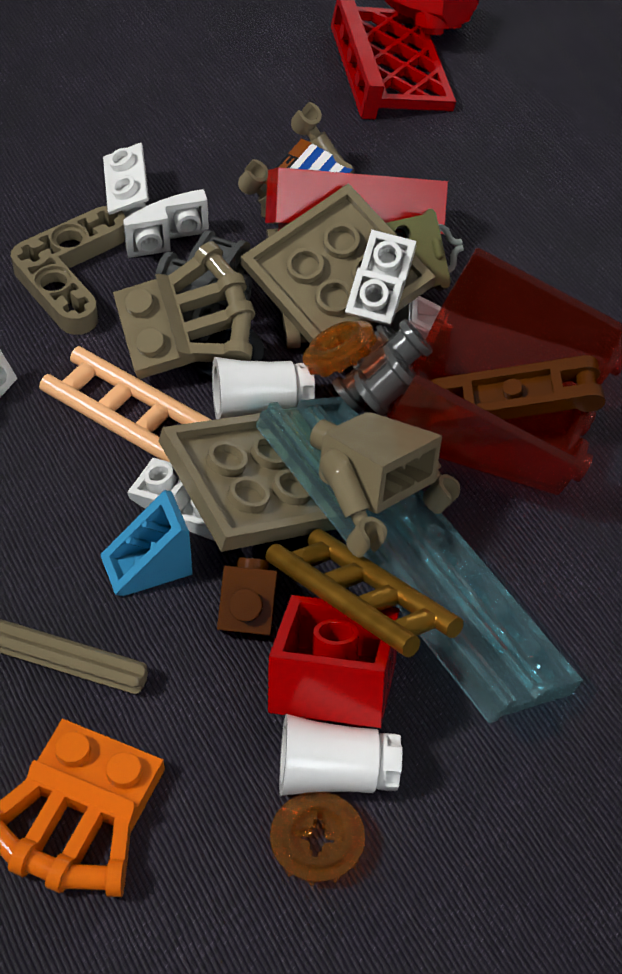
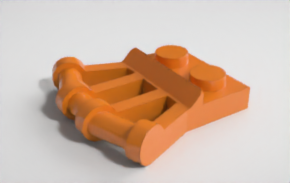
(93, 777)

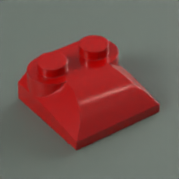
(436, 14)

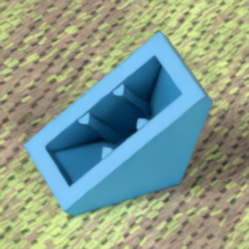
(150, 549)

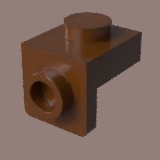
(248, 597)

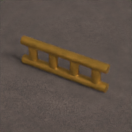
(366, 608)

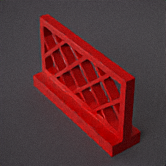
(362, 61)

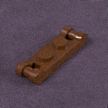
(531, 387)

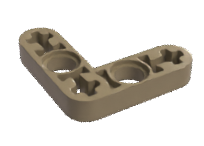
(38, 267)

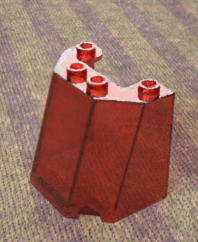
(502, 321)

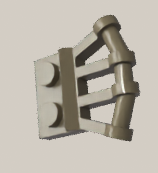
(155, 319)

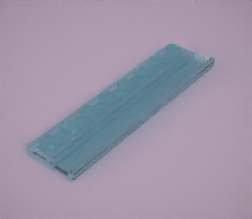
(500, 652)

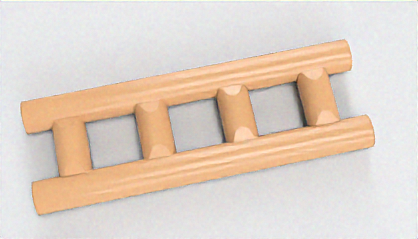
(124, 387)

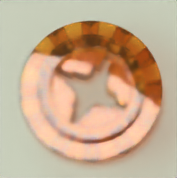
(339, 347)
(299, 818)

